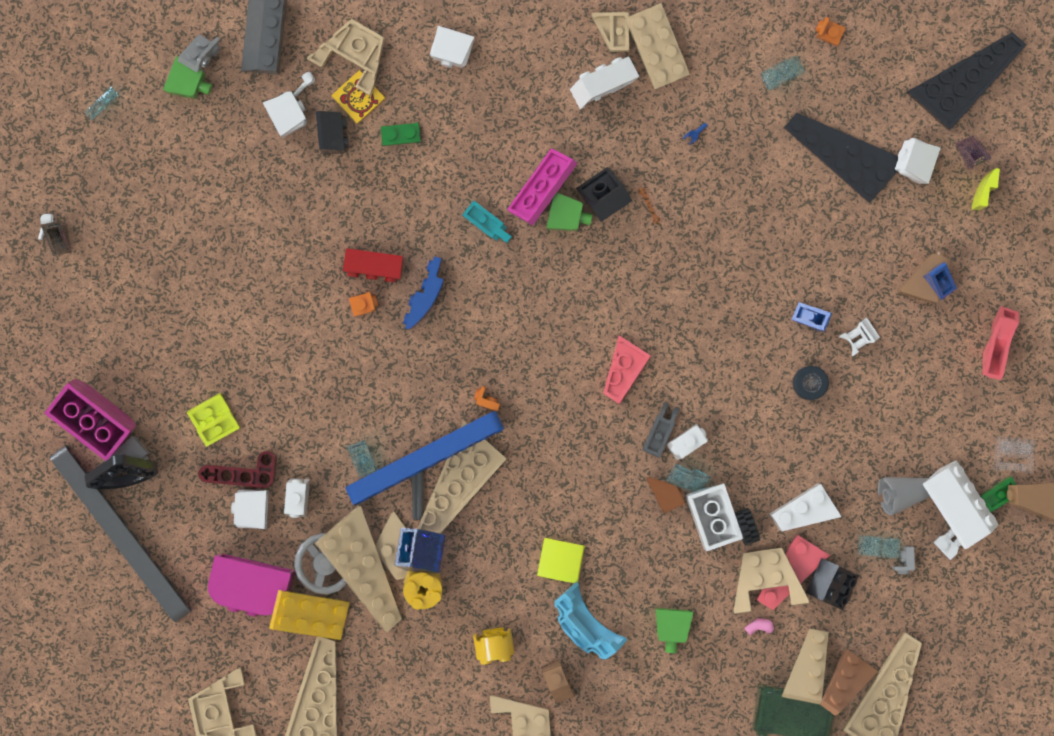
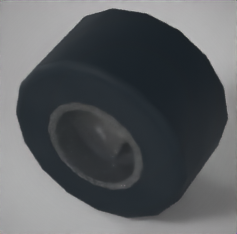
(810, 383)

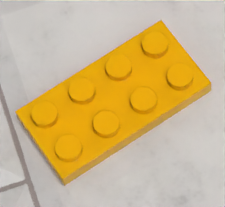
(309, 615)

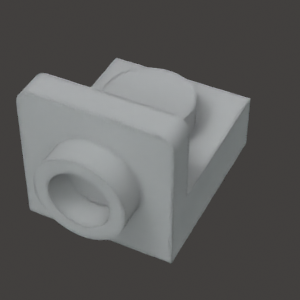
(907, 557)

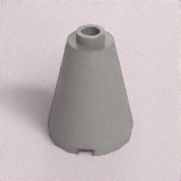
(901, 493)

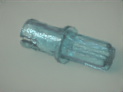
(101, 103)

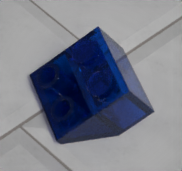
(419, 550)

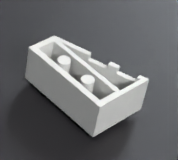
(603, 81)
(805, 509)

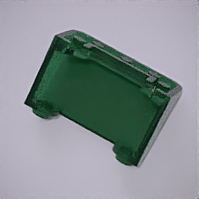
(788, 716)

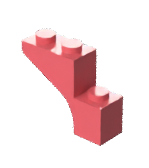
(998, 346)

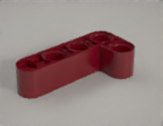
(237, 473)

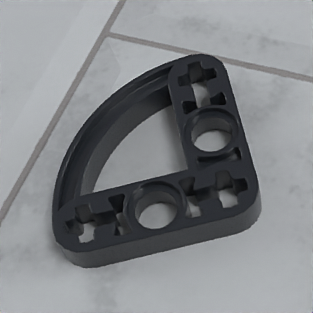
(137, 471)

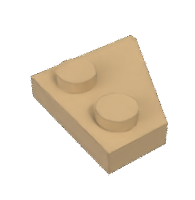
(613, 30)

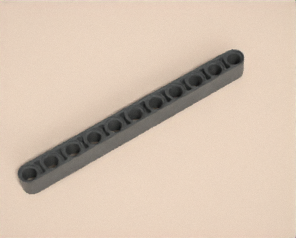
(121, 536)

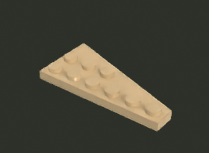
(459, 482)
(357, 561)
(317, 699)
(886, 699)

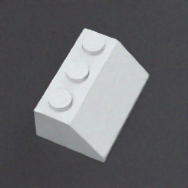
(714, 517)

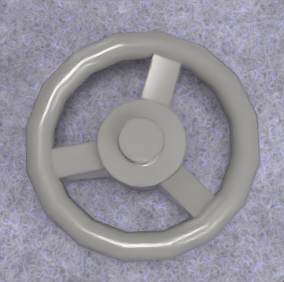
(321, 566)

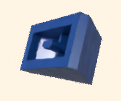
(941, 280)

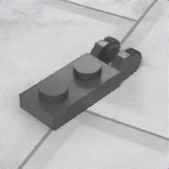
(660, 432)

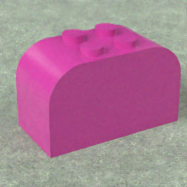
(91, 418)
(247, 584)

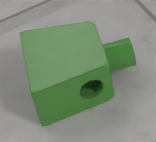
(186, 82)
(566, 214)
(673, 626)

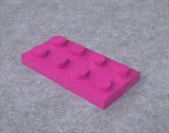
(542, 186)

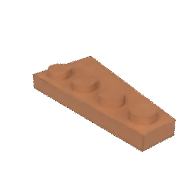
(846, 682)

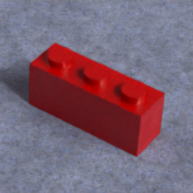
(373, 265)

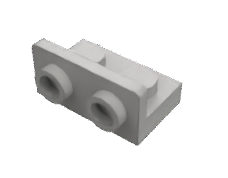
(199, 53)

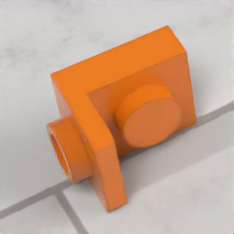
(829, 31)
(363, 304)
(489, 402)

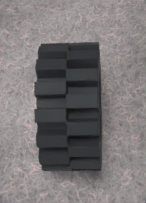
(747, 526)

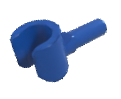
(694, 134)

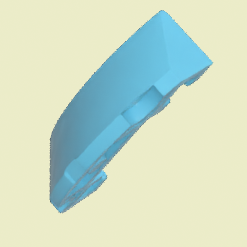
(583, 627)

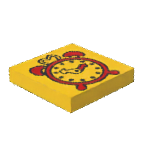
(356, 102)

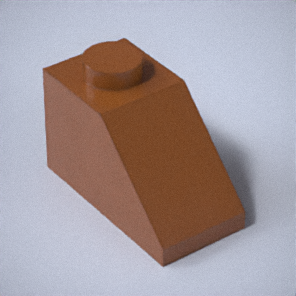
(667, 495)

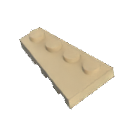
(809, 670)

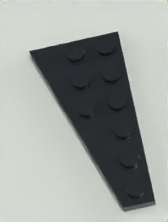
(959, 87)
(851, 159)

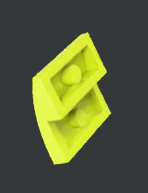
(988, 184)
(208, 422)
(561, 560)

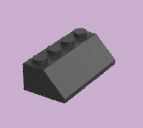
(264, 36)

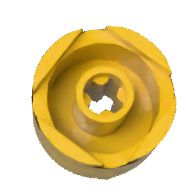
(422, 597)
(494, 645)

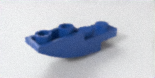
(423, 302)

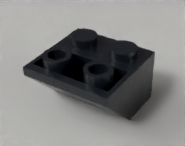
(832, 584)

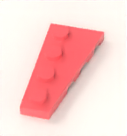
(804, 560)

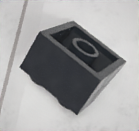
(331, 132)
(604, 194)

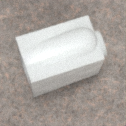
(451, 47)
(286, 113)
(917, 160)
(687, 442)
(296, 497)
(250, 508)

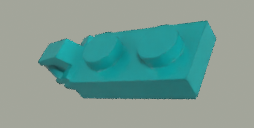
(486, 222)

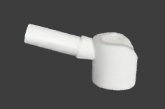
(308, 80)
(46, 218)

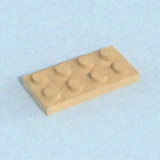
(657, 46)

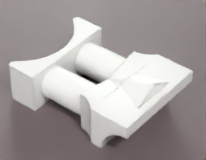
(867, 332)
(946, 545)

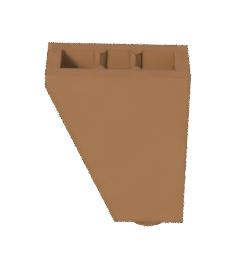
(917, 286)
(1033, 498)
(557, 682)

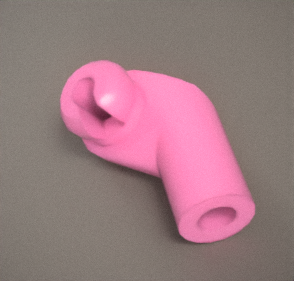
(760, 624)

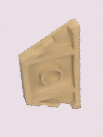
(388, 543)

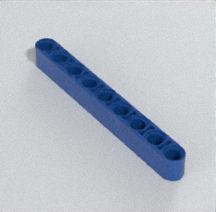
(424, 458)

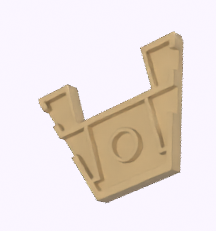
(359, 47)
(765, 571)
(212, 709)
(526, 718)

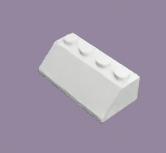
(960, 504)

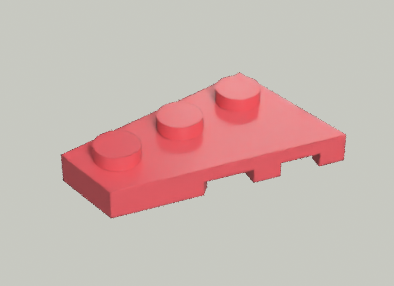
(625, 368)

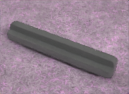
(417, 496)

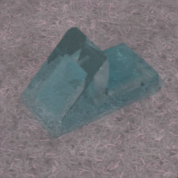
(362, 458)

